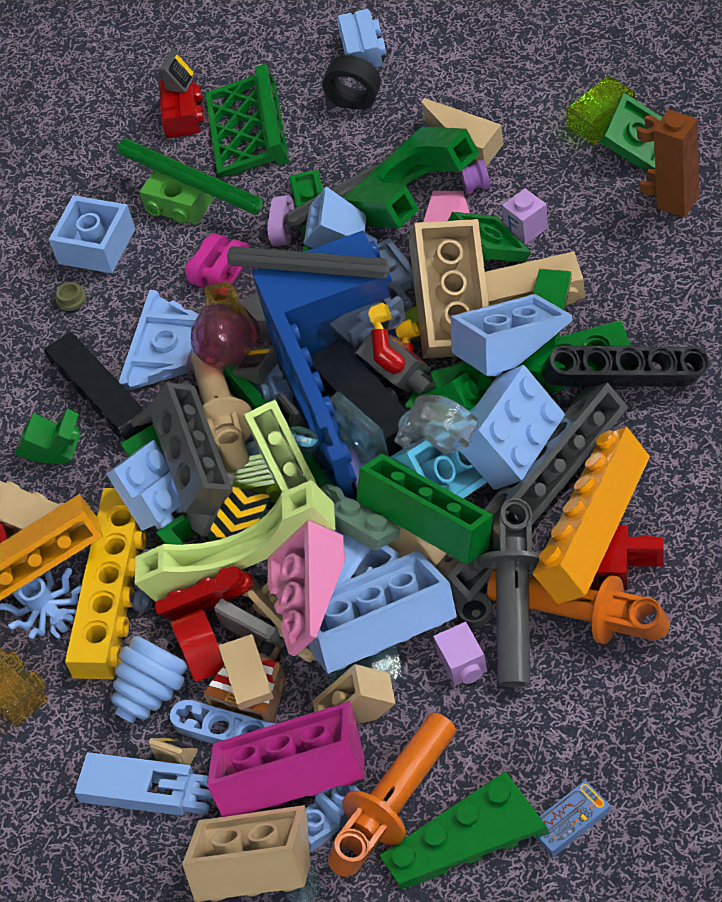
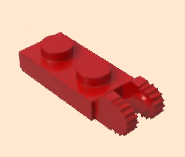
(206, 593)

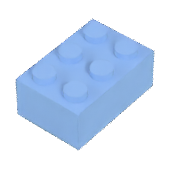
(511, 427)

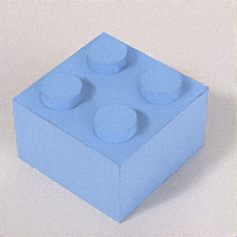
(92, 234)

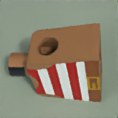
(221, 695)

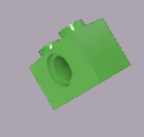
(174, 199)

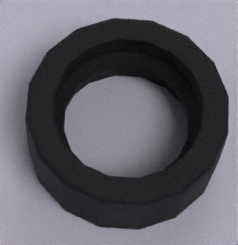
(357, 69)

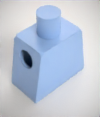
(331, 219)

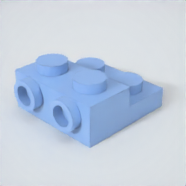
(147, 487)

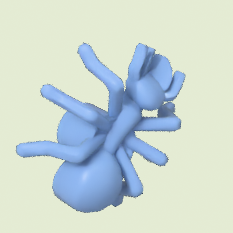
(40, 600)

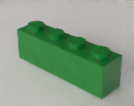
(424, 508)

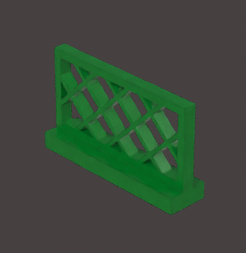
(269, 137)

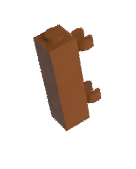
(676, 161)

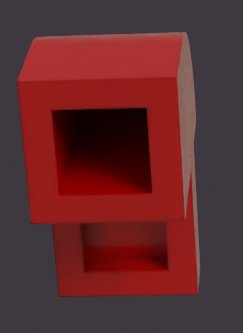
(627, 552)
(198, 644)

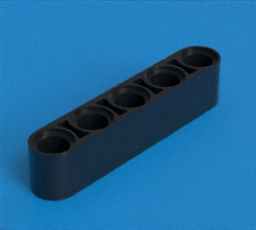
(636, 357)
(96, 384)

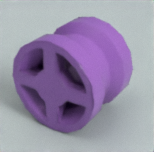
(475, 177)

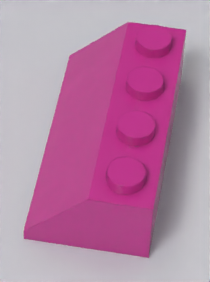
(286, 761)

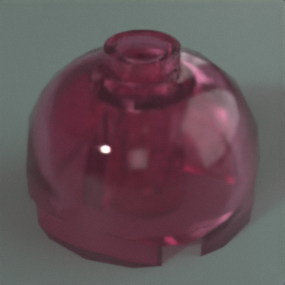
(222, 337)

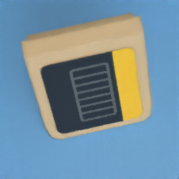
(172, 751)

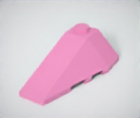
(303, 580)

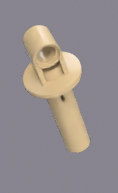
(223, 414)

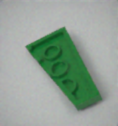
(475, 826)

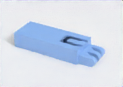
(126, 782)

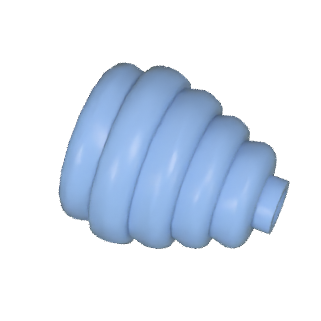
(145, 679)

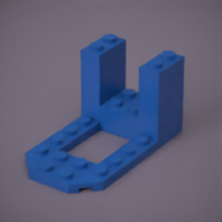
(298, 320)

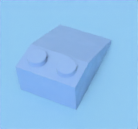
(505, 333)

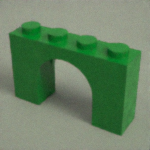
(384, 191)

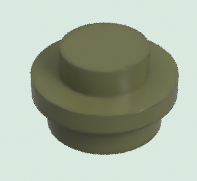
(70, 296)

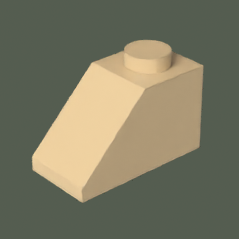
(365, 688)

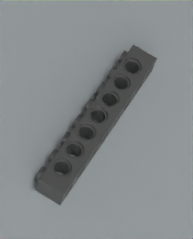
(569, 446)

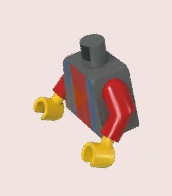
(395, 357)

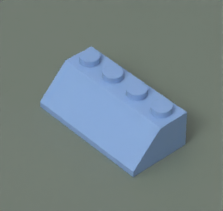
(382, 610)

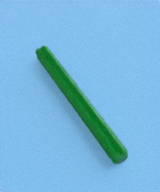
(191, 176)

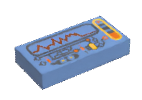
(572, 817)

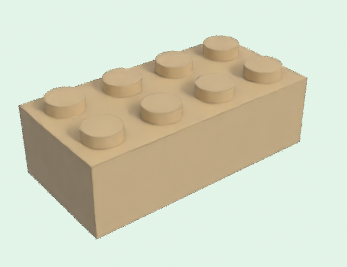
(446, 279)

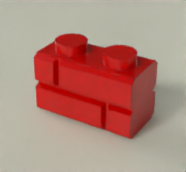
(181, 111)

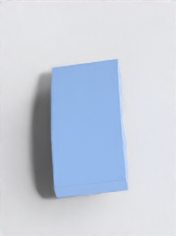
(326, 815)

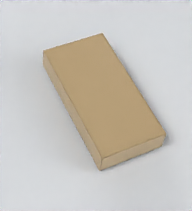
(245, 672)

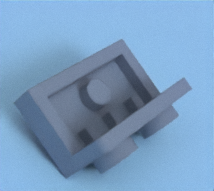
(356, 325)

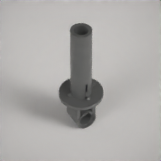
(512, 560)

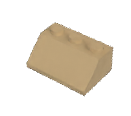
(248, 854)

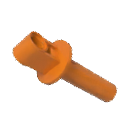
(607, 609)
(375, 815)

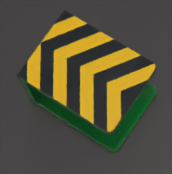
(238, 513)

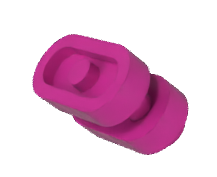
(211, 262)

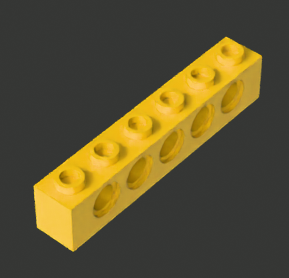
(108, 561)

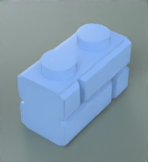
(360, 36)

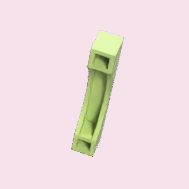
(182, 566)

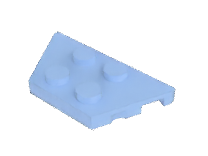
(160, 344)

